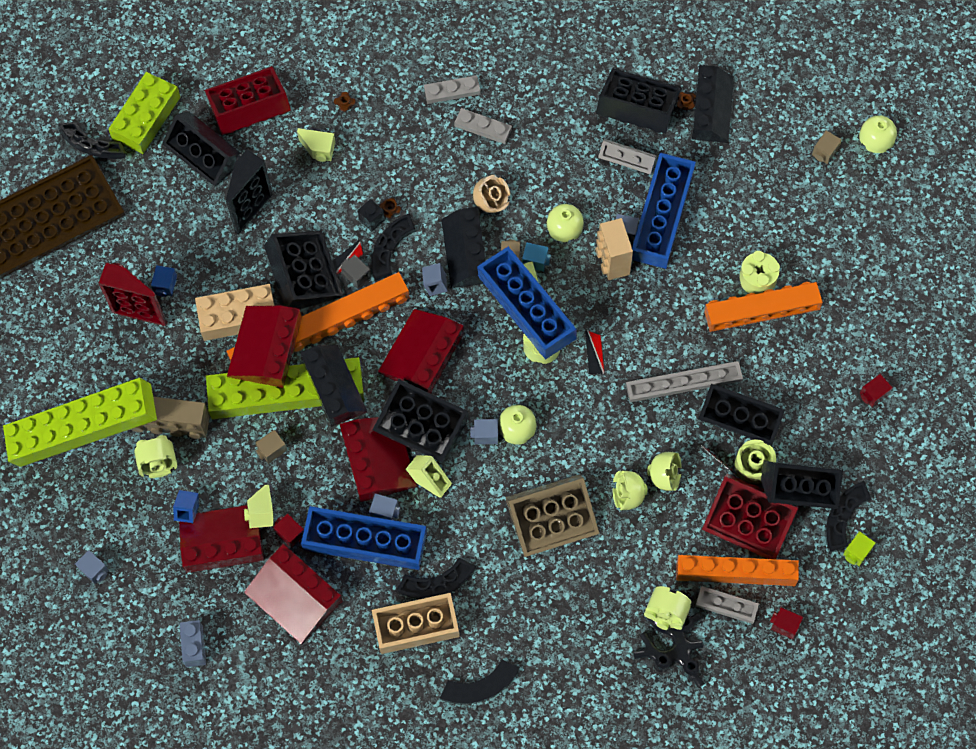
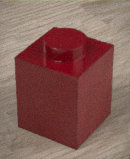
(875, 390)
(288, 530)
(785, 622)

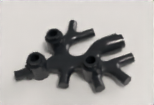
(677, 653)

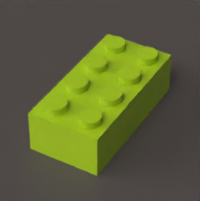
(144, 112)

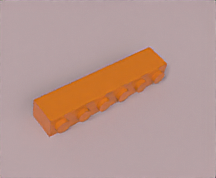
(763, 306)
(737, 570)

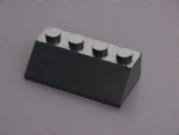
(712, 104)
(200, 147)
(463, 246)
(333, 383)
(741, 414)
(801, 484)

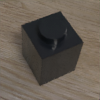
(371, 215)

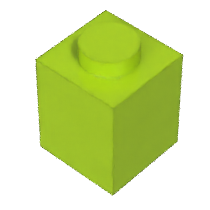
(858, 549)

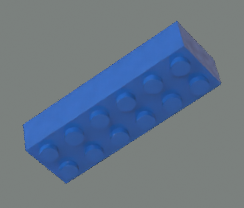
(663, 210)
(527, 302)
(364, 538)

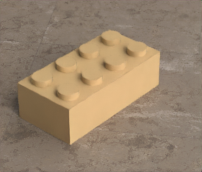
(222, 313)
(415, 623)

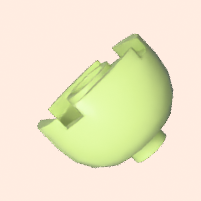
(878, 134)
(565, 222)
(517, 424)
(664, 471)
(629, 490)

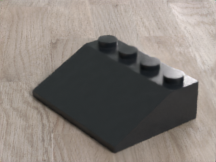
(638, 100)
(247, 189)
(302, 268)
(421, 421)

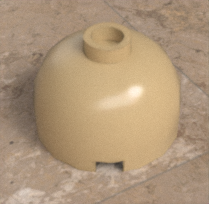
(491, 194)

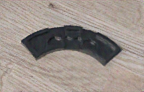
(79, 139)
(386, 244)
(838, 518)
(446, 583)
(483, 689)

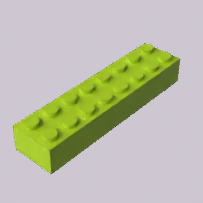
(239, 398)
(79, 422)

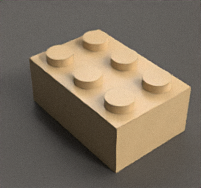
(614, 249)

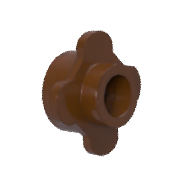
(347, 105)
(686, 105)
(390, 203)

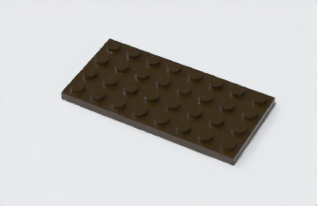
(54, 213)

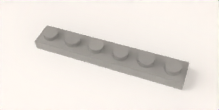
(684, 381)

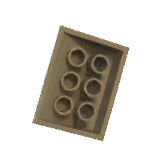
(552, 515)

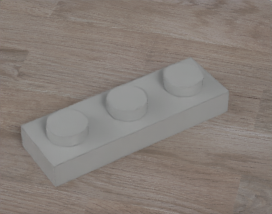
(452, 89)
(483, 126)
(627, 156)
(727, 605)

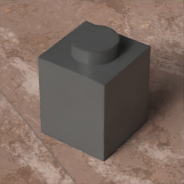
(355, 271)

